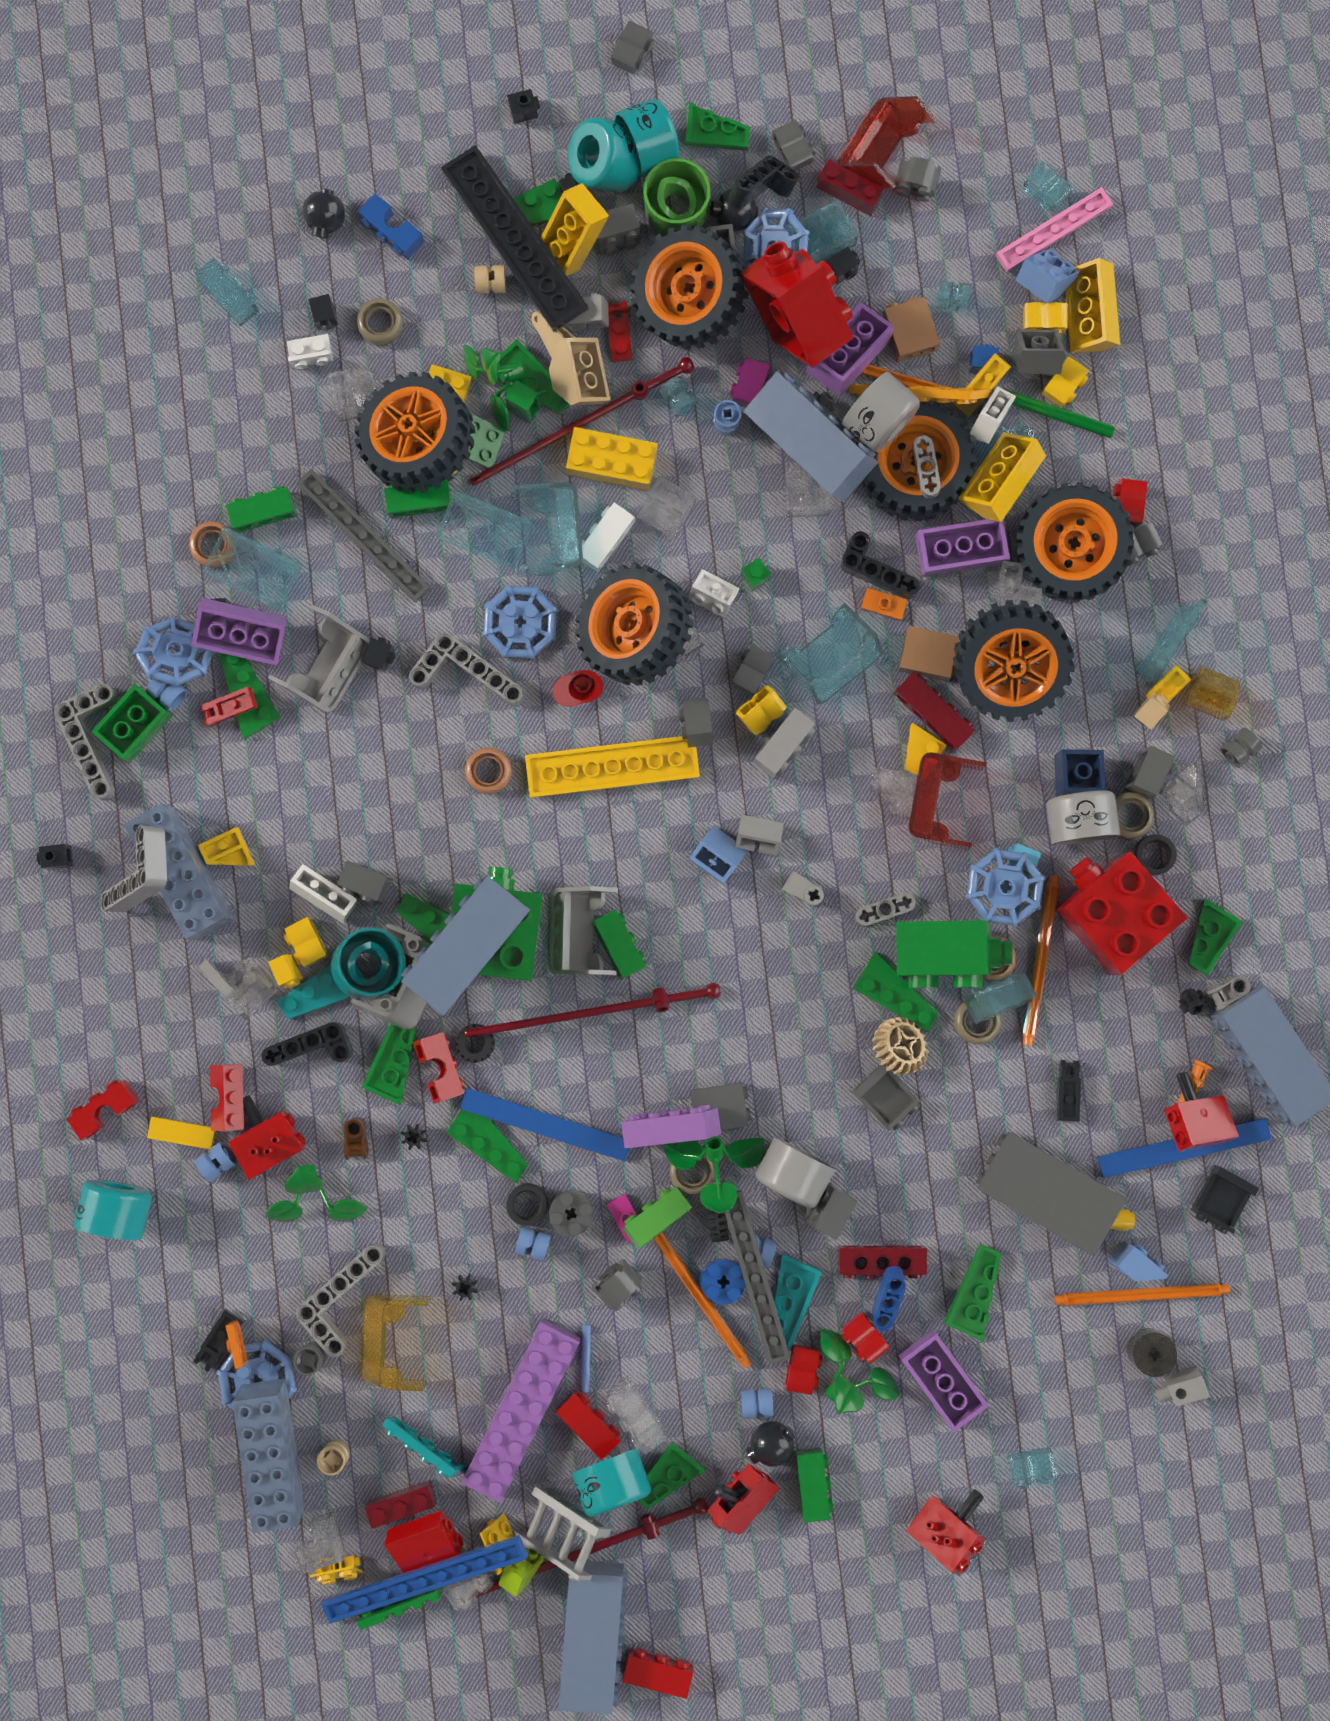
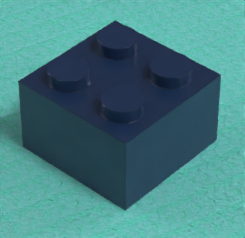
(1079, 771)

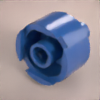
(731, 1290)

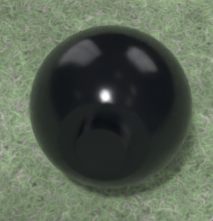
(323, 213)
(728, 214)
(771, 1444)

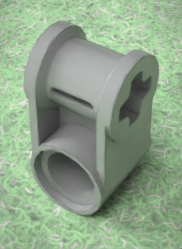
(800, 887)
(1225, 993)

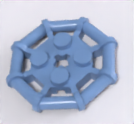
(773, 233)
(510, 629)
(170, 661)
(1015, 879)
(256, 1365)

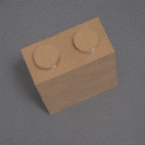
(913, 329)
(928, 653)

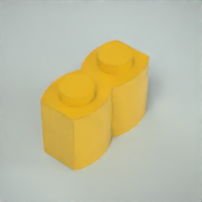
(1046, 316)
(1062, 385)
(761, 710)
(306, 942)
(286, 971)

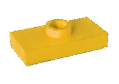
(1170, 684)

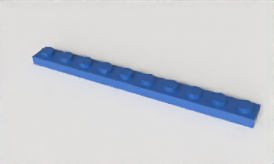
(424, 1579)

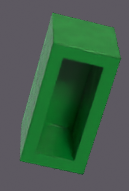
(522, 401)

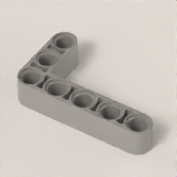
(468, 666)
(84, 738)
(150, 873)
(335, 1292)

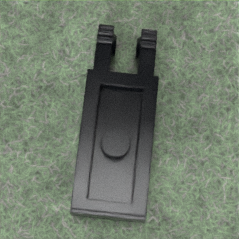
(1068, 1093)
(216, 1340)

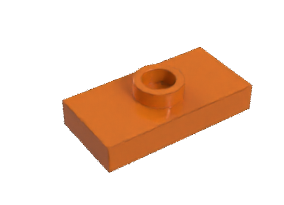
(883, 604)
(236, 1344)

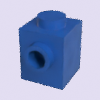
(980, 355)

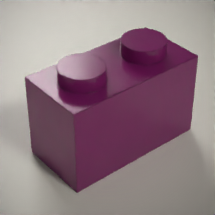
(750, 382)

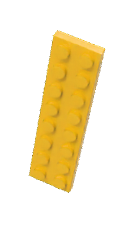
(611, 766)

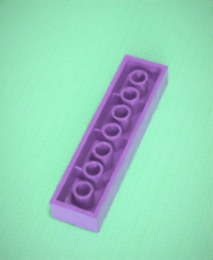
(521, 1410)

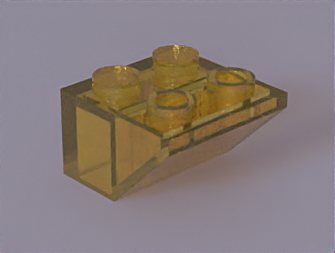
(1213, 694)

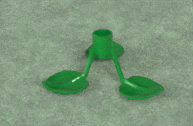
(507, 373)
(745, 1153)
(305, 1181)
(841, 1391)

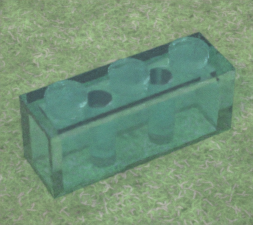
(227, 291)
(999, 997)

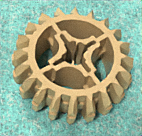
(898, 1033)

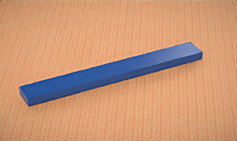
(544, 1124)
(1167, 1151)

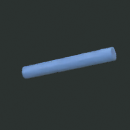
(585, 1362)

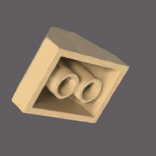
(575, 365)

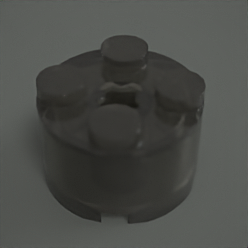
(1161, 1362)

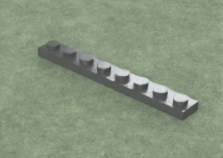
(363, 535)
(757, 1281)

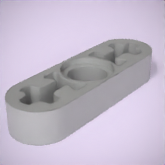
(935, 481)
(898, 898)
(218, 979)

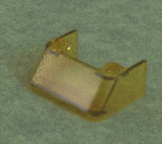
(377, 1312)

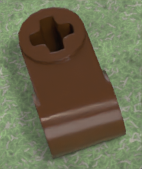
(355, 1140)

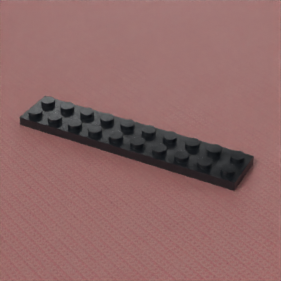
(514, 238)

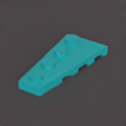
(313, 994)
(794, 1292)
(424, 1447)

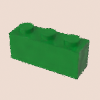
(407, 504)
(261, 509)
(619, 944)
(813, 1485)

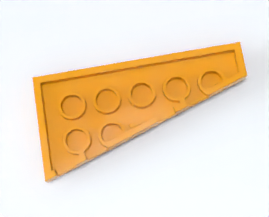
(937, 394)

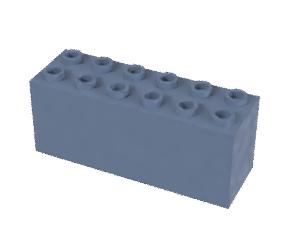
(811, 435)
(189, 885)
(464, 944)
(1273, 1057)
(268, 1455)
(592, 1639)

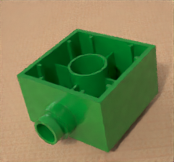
(949, 949)
(517, 953)

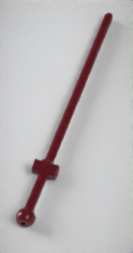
(685, 366)
(659, 1000)
(648, 1527)

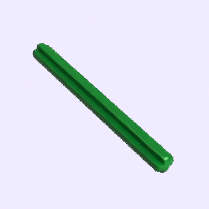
(1062, 415)

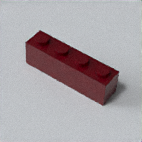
(934, 712)

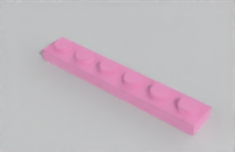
(1054, 229)

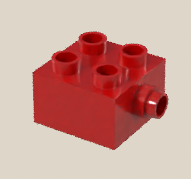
(798, 303)
(1118, 911)

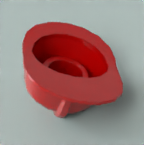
(577, 688)

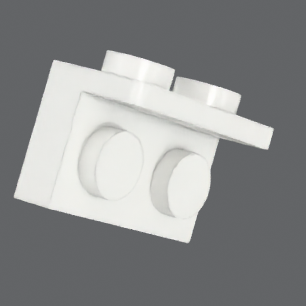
(309, 351)
(713, 593)

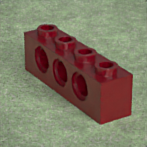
(849, 1253)

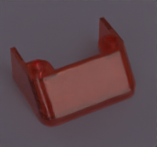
(879, 135)
(931, 771)

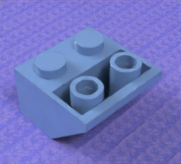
(1047, 275)
(717, 855)
(1133, 1263)

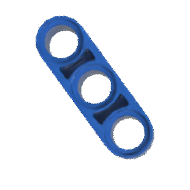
(888, 1307)

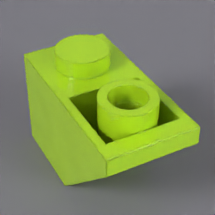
(518, 1575)

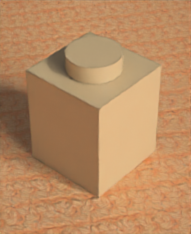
(1152, 710)

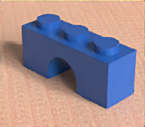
(403, 239)

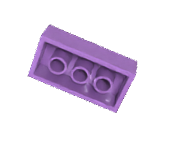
(843, 366)
(961, 547)
(239, 631)
(671, 1126)
(943, 1380)

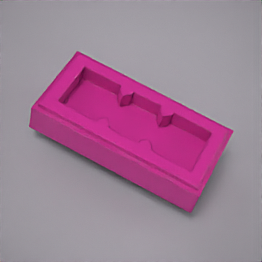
(621, 1210)

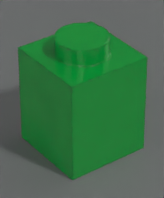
(755, 574)

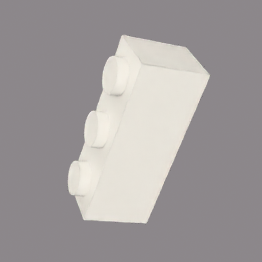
(992, 415)
(606, 536)
(322, 893)

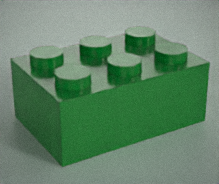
(132, 723)

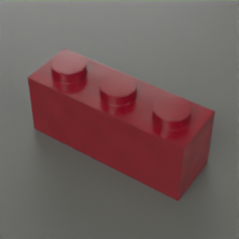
(849, 187)
(401, 1504)

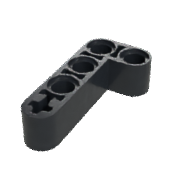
(766, 174)
(881, 569)
(305, 1047)

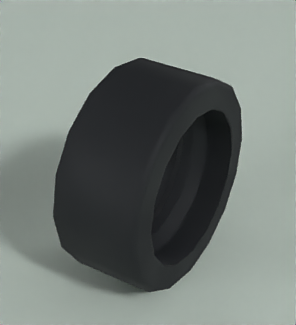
(1167, 844)
(527, 1221)

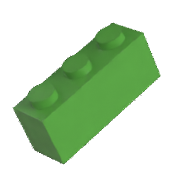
(656, 1217)

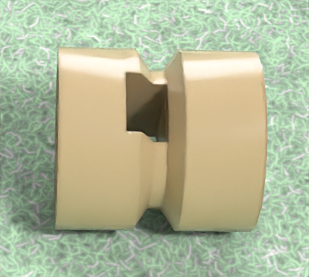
(482, 279)
(333, 1457)

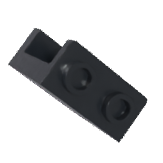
(1223, 1199)

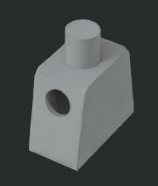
(1191, 1387)

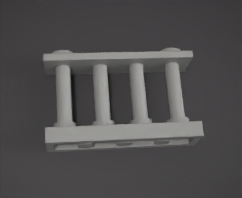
(578, 1520)

